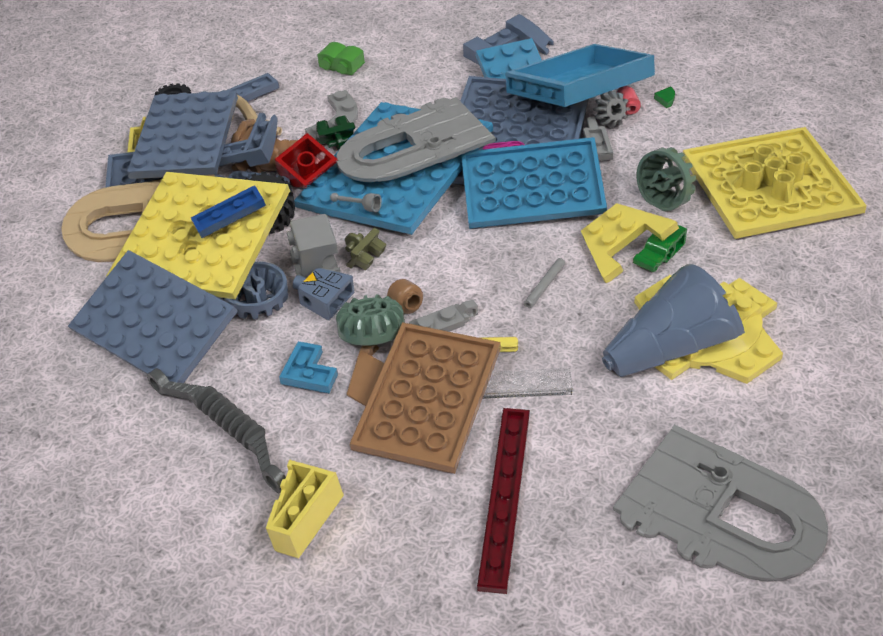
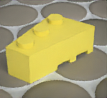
(302, 508)

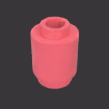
(630, 94)

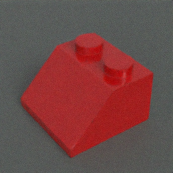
(304, 161)

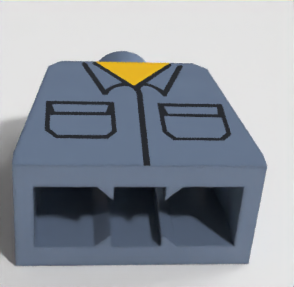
(324, 291)

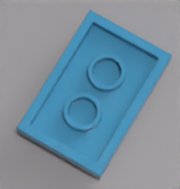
(507, 57)

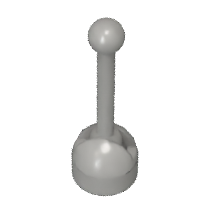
(370, 202)

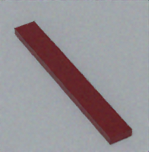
(504, 502)

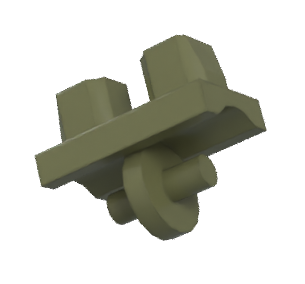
(360, 245)

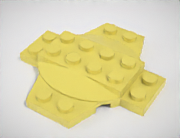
(737, 358)

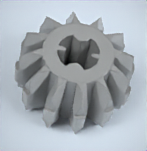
(608, 116)

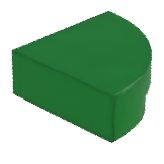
(665, 97)

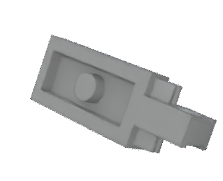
(601, 138)
(449, 317)

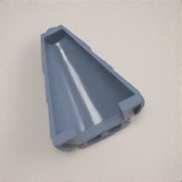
(676, 322)

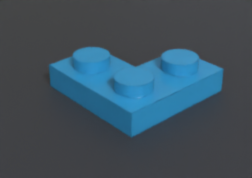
(304, 371)

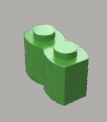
(341, 58)

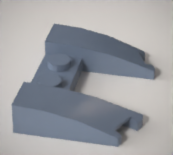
(516, 29)
(257, 147)

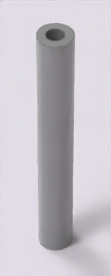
(544, 283)

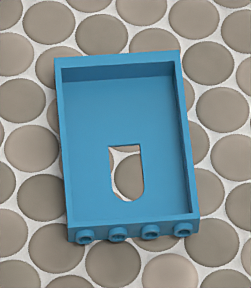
(579, 74)

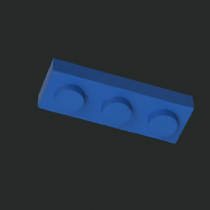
(228, 211)

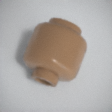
(406, 294)

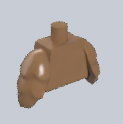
(243, 133)

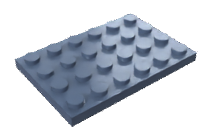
(183, 134)
(152, 318)

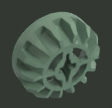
(653, 181)
(369, 320)

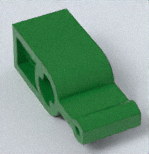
(660, 251)

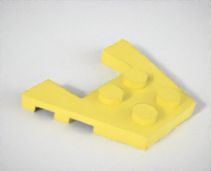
(616, 230)

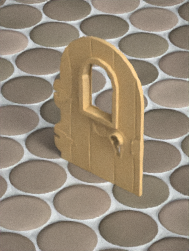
(101, 203)

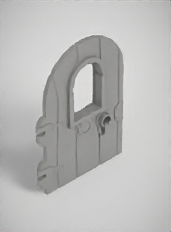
(435, 133)
(685, 506)

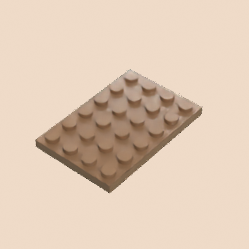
(426, 397)

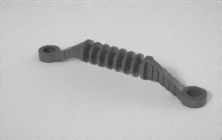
(226, 416)

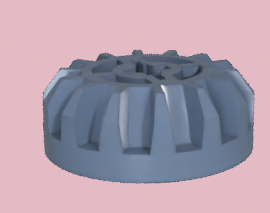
(261, 277)

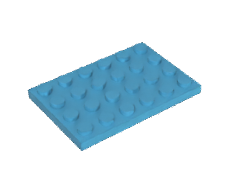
(533, 183)

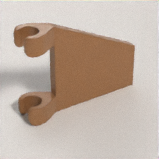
(365, 374)

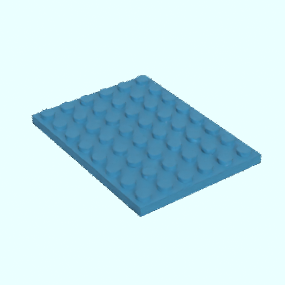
(404, 199)

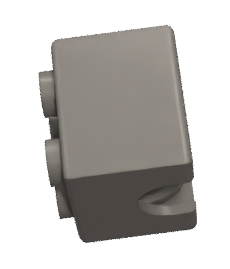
(312, 245)

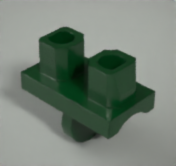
(336, 135)

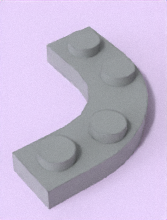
(343, 105)

